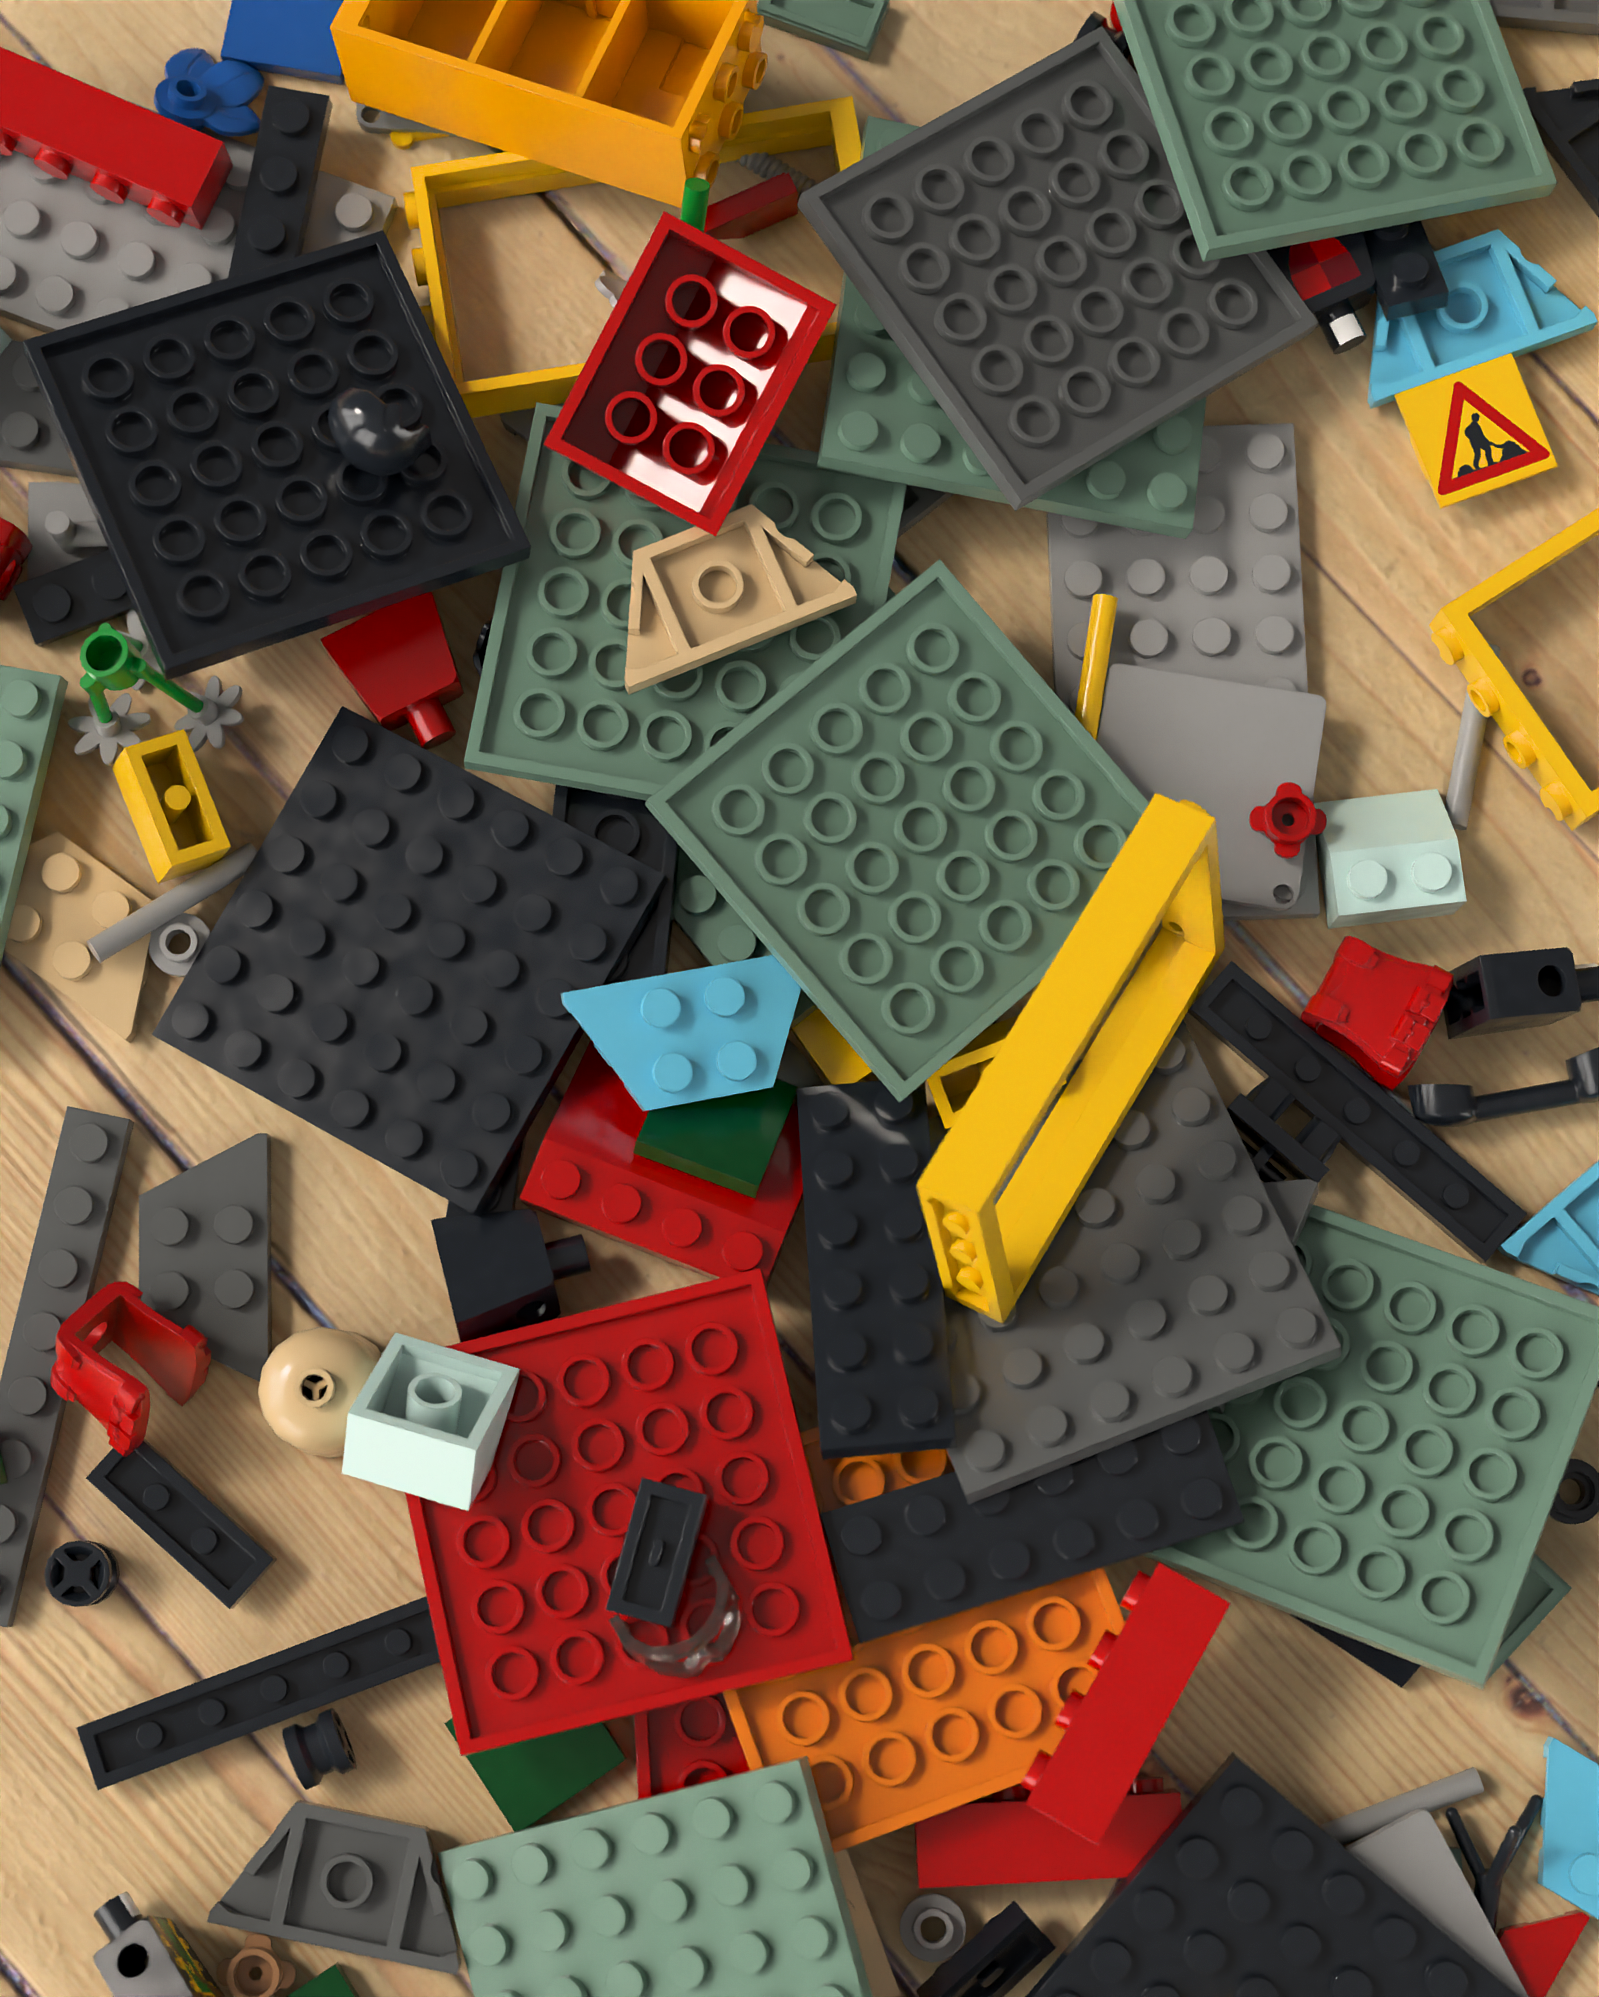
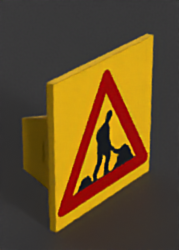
(1475, 431)

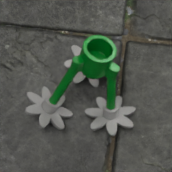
(125, 661)

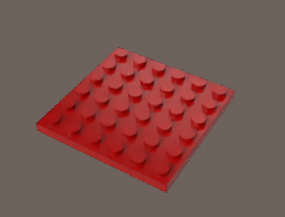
(520, 1583)

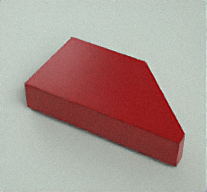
(753, 209)
(1541, 1948)

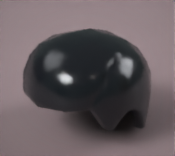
(373, 434)

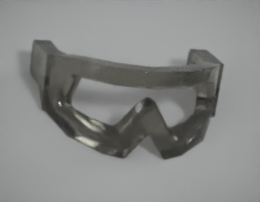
(699, 1652)

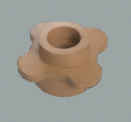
(256, 1953)

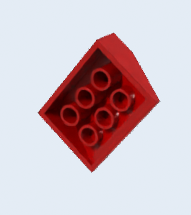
(689, 374)
(598, 1183)

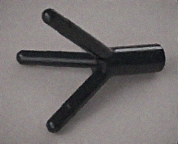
(1489, 1880)

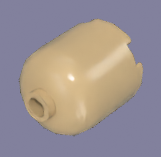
(343, 1362)

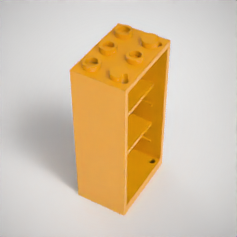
(582, 85)

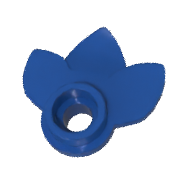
(209, 93)

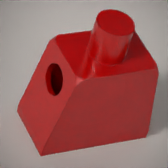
(401, 667)

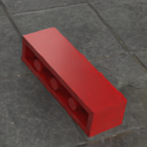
(109, 143)
(1126, 1704)
(1012, 1843)

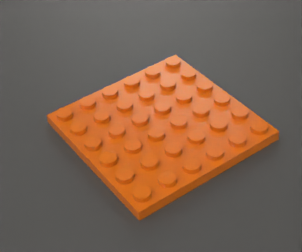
(934, 1707)

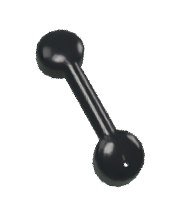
(1457, 1106)

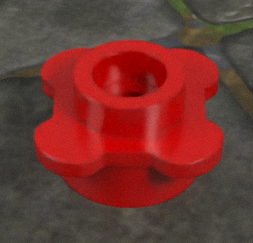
(1290, 802)

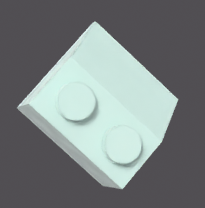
(1389, 859)
(429, 1421)

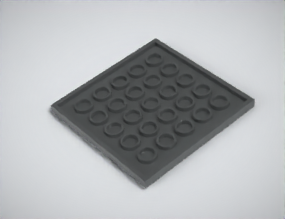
(1050, 269)
(1147, 1303)

